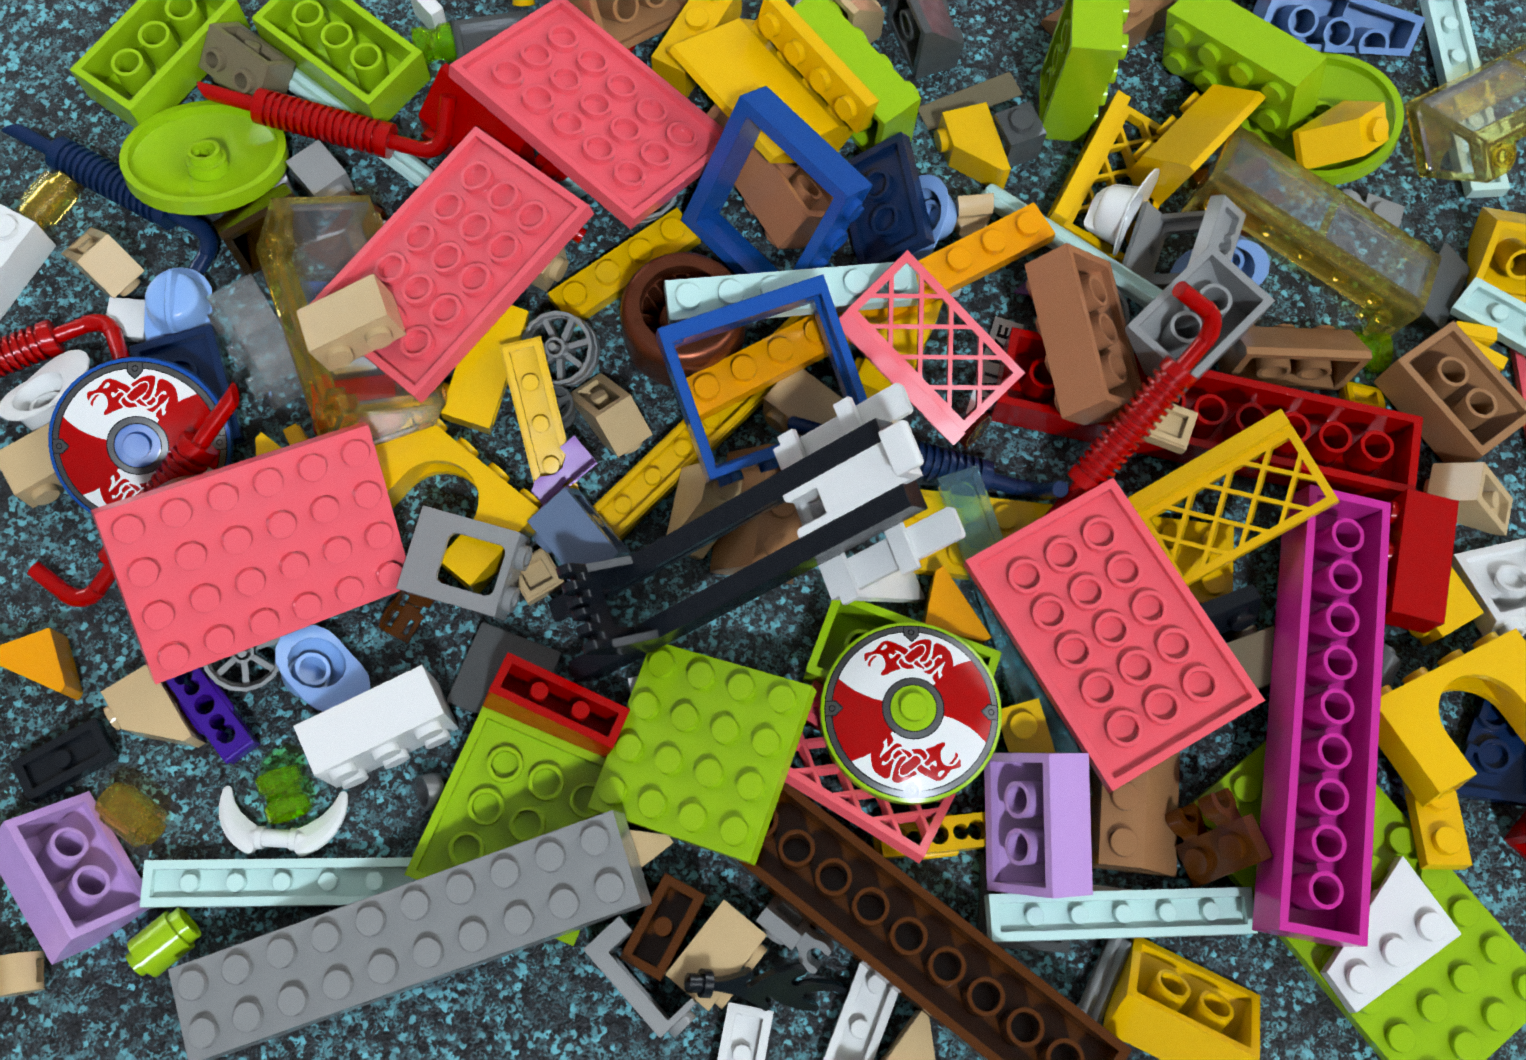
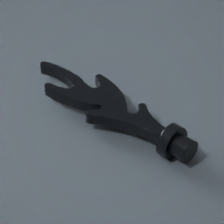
(773, 983)

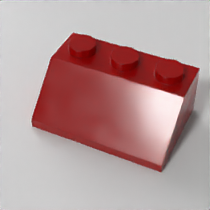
(467, 116)

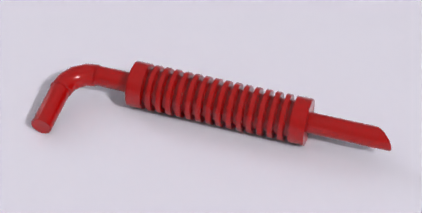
(335, 125)
(46, 340)
(1149, 403)
(187, 457)

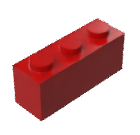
(1419, 560)
(555, 705)

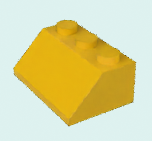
(1193, 137)
(1499, 251)
(1181, 1009)

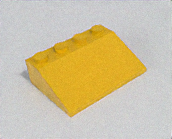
(740, 60)

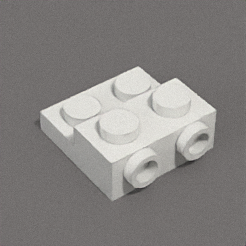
(1497, 583)

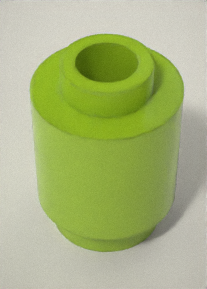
(162, 942)

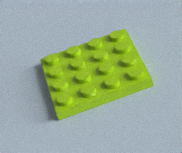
(704, 751)
(505, 792)

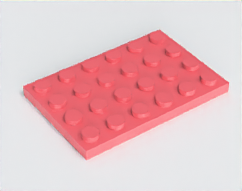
(591, 109)
(462, 255)
(253, 550)
(1112, 634)

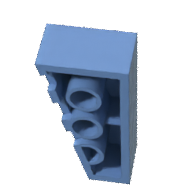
(1344, 25)

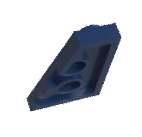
(1496, 757)

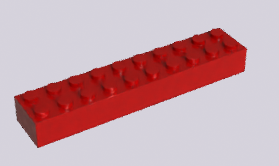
(1352, 443)

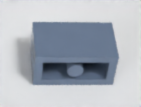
(575, 530)

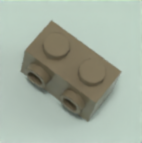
(244, 60)

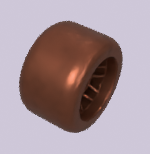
(645, 310)

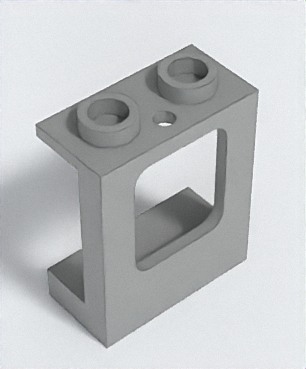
(1216, 225)
(427, 552)
(602, 953)

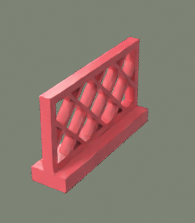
(898, 370)
(847, 804)

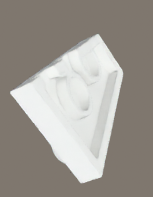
(1402, 934)

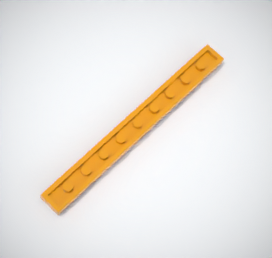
(803, 344)

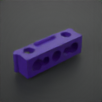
(209, 724)

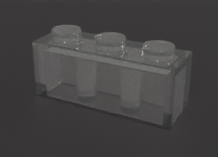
(256, 340)

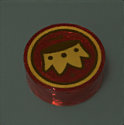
(976, 429)

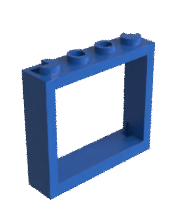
(767, 112)
(669, 337)

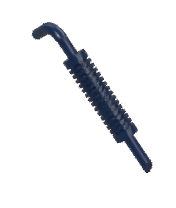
(107, 180)
(942, 462)

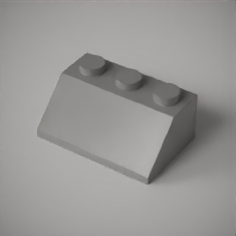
(1170, 326)

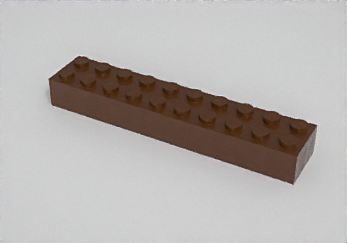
(919, 942)

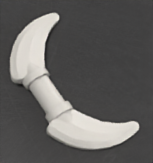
(302, 840)

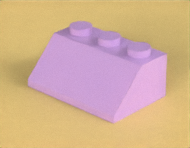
(1038, 824)
(68, 876)

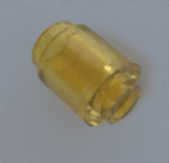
(48, 199)
(131, 814)

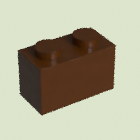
(663, 927)

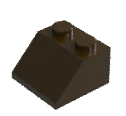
(242, 228)

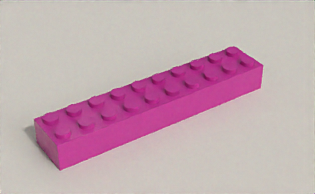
(1324, 723)

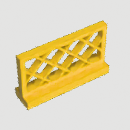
(1094, 158)
(1222, 463)

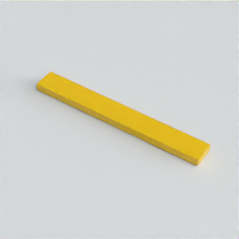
(660, 469)

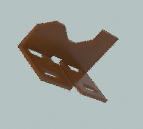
(406, 613)

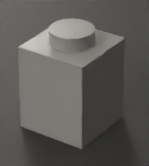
(319, 172)

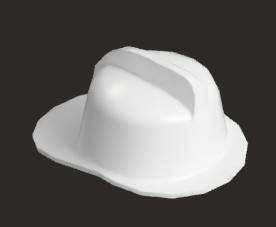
(1117, 208)
(37, 397)

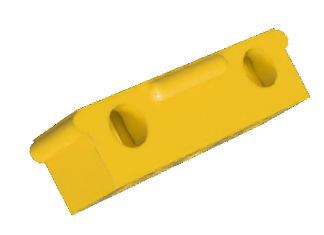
(950, 845)

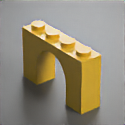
(434, 452)
(1411, 722)

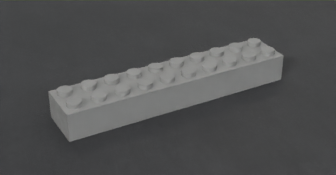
(408, 936)

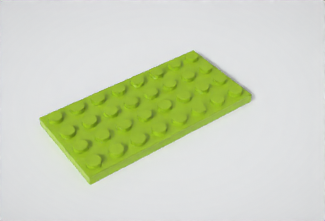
(1455, 1002)

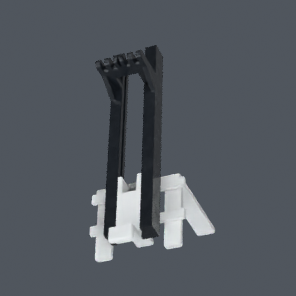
(846, 486)

